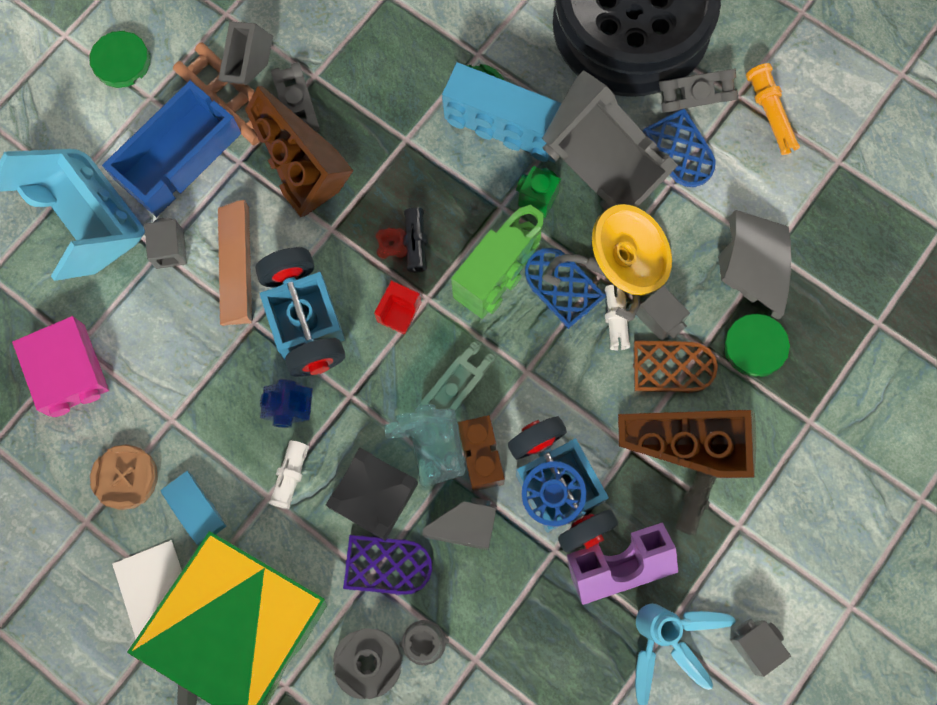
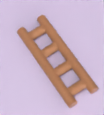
(245, 91)

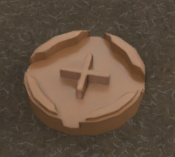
(123, 477)

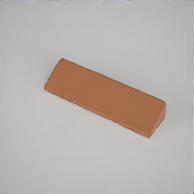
(234, 264)

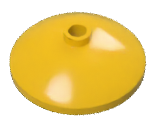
(631, 249)

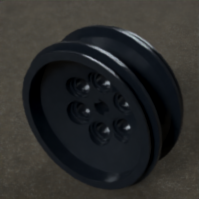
(658, 57)

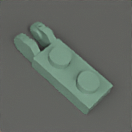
(459, 380)

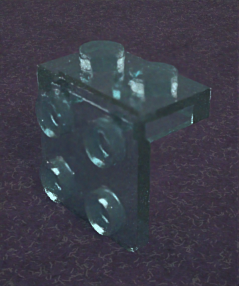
(434, 442)

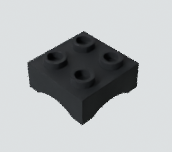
(372, 494)

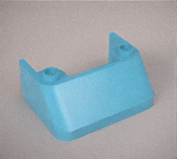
(81, 199)

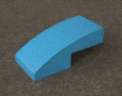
(192, 507)

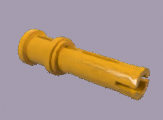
(769, 96)

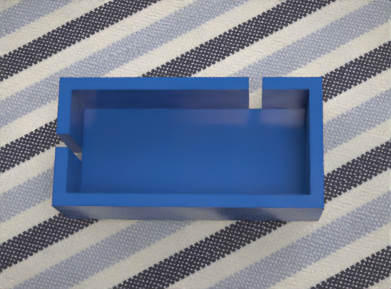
(172, 148)

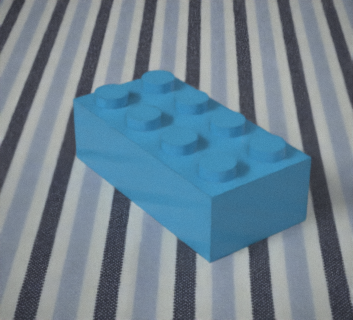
(498, 110)

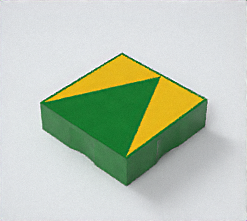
(228, 626)

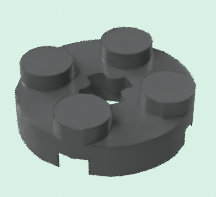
(347, 663)

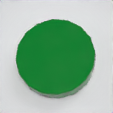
(119, 59)
(756, 345)

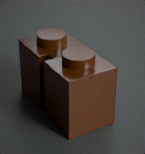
(483, 466)

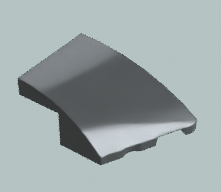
(758, 260)

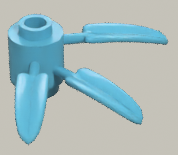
(667, 629)

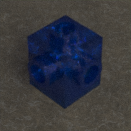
(286, 403)

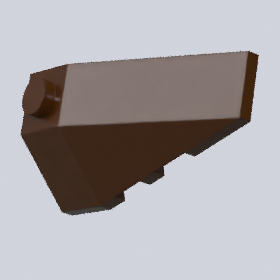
(304, 160)
(699, 440)

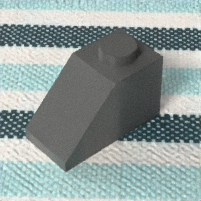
(244, 53)
(465, 525)

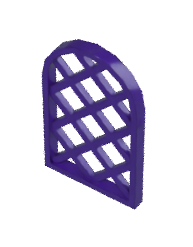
(393, 590)

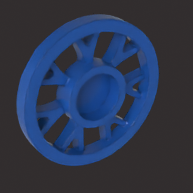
(554, 493)

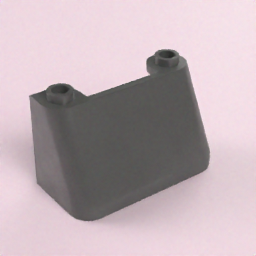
(605, 145)

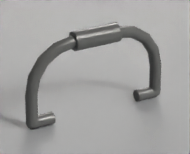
(591, 264)

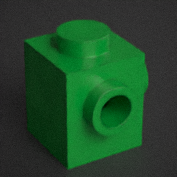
(538, 189)

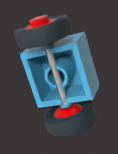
(300, 312)
(537, 439)

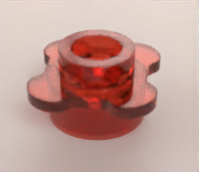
(387, 235)

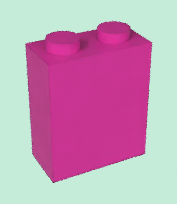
(60, 367)

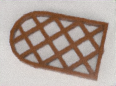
(681, 345)

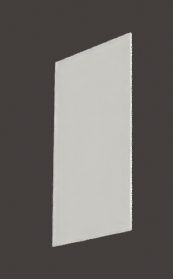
(146, 581)

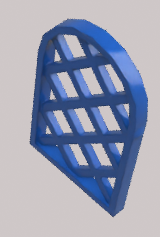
(648, 131)
(585, 279)

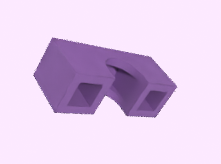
(645, 560)

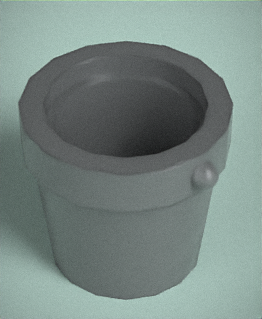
(424, 642)

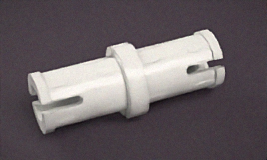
(617, 325)
(289, 474)

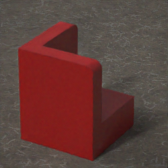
(398, 307)

